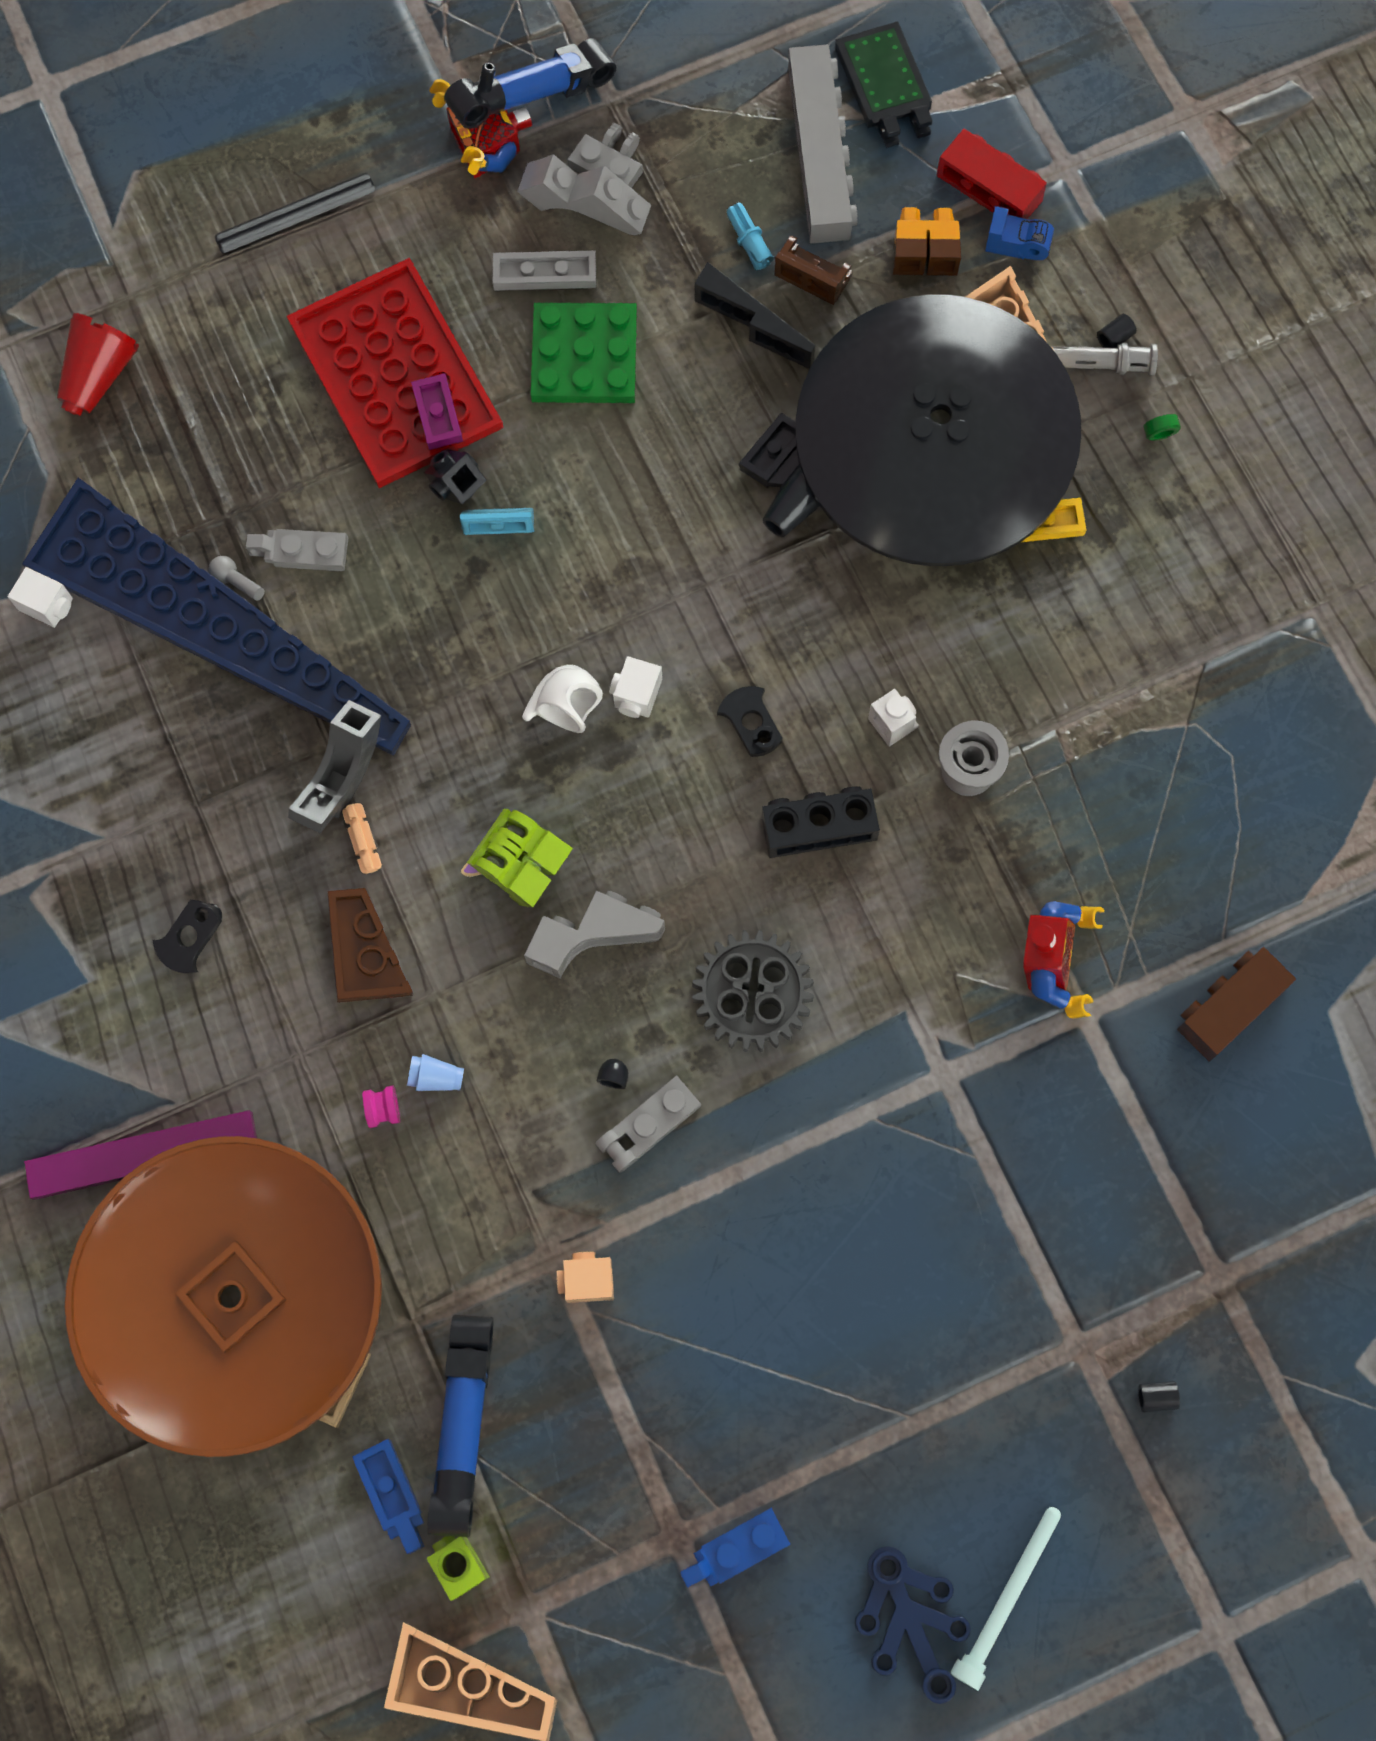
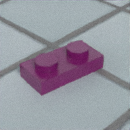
(437, 411)

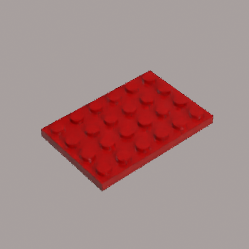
(369, 350)

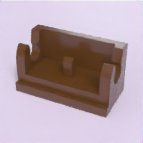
(811, 272)

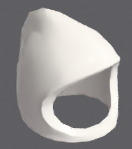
(565, 698)

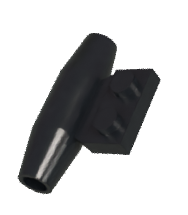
(776, 464)

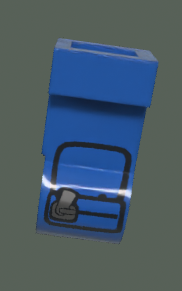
(1019, 236)

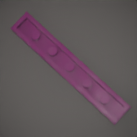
(117, 1158)

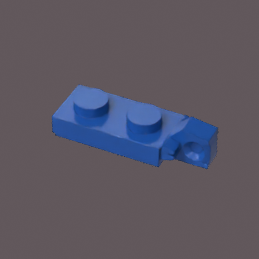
(391, 1494)
(737, 1550)

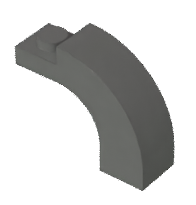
(346, 759)

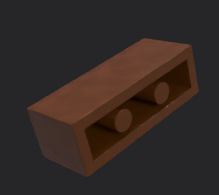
(1235, 1002)

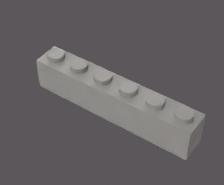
(820, 144)

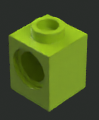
(473, 1575)

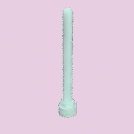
(971, 1667)

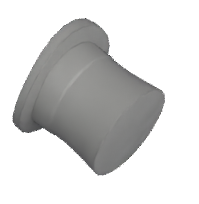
(973, 757)

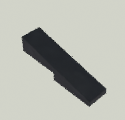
(765, 327)

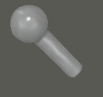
(226, 571)

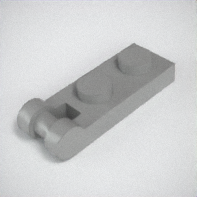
(649, 1123)

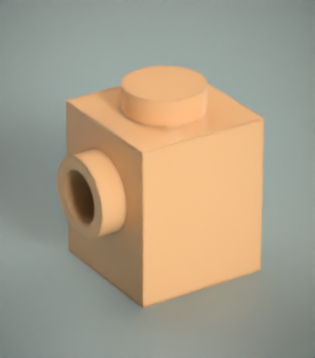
(586, 1278)

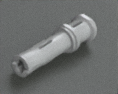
(1118, 359)

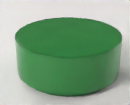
(1162, 427)

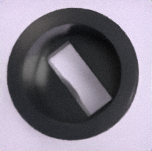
(613, 1074)

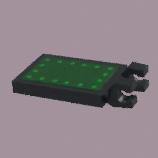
(885, 81)

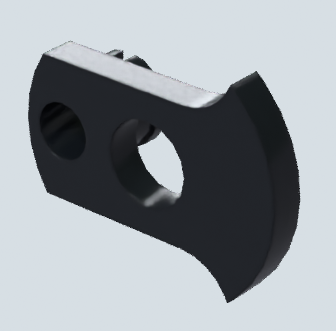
(746, 701)
(172, 950)

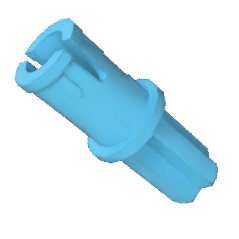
(749, 236)

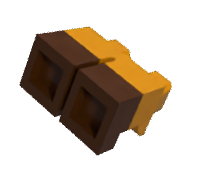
(912, 240)

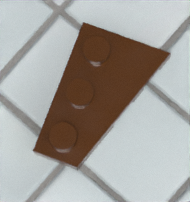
(361, 952)

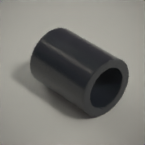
(1116, 332)
(1159, 1396)

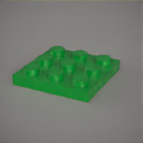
(584, 353)

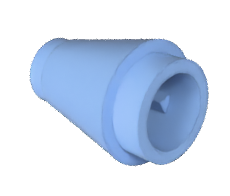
(434, 1075)

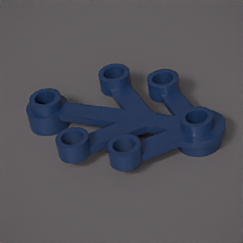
(908, 1616)

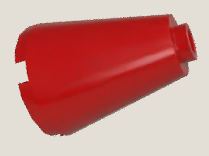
(91, 363)

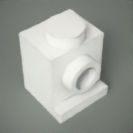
(893, 717)

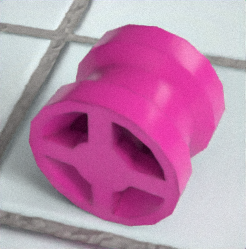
(381, 1106)

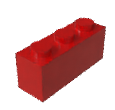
(990, 176)

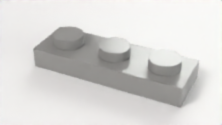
(544, 270)

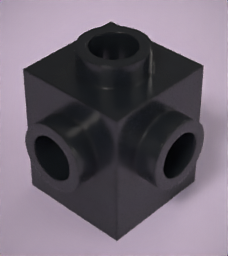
(454, 476)

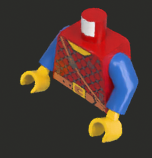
(490, 144)
(1050, 954)

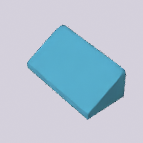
(497, 521)

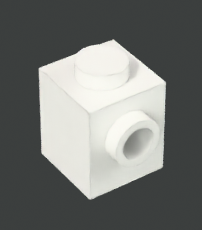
(40, 597)
(636, 687)

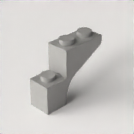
(594, 193)
(604, 924)

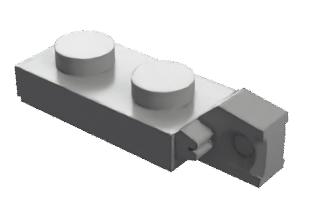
(300, 549)

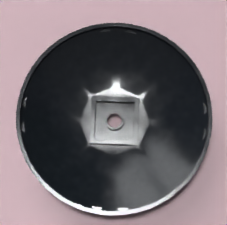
(926, 486)

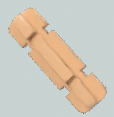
(361, 838)

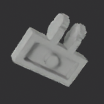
(594, 154)

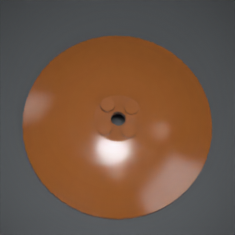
(151, 1286)

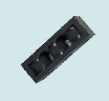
(809, 837)

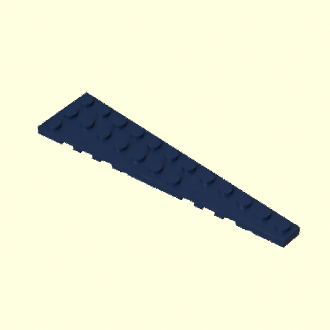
(145, 581)

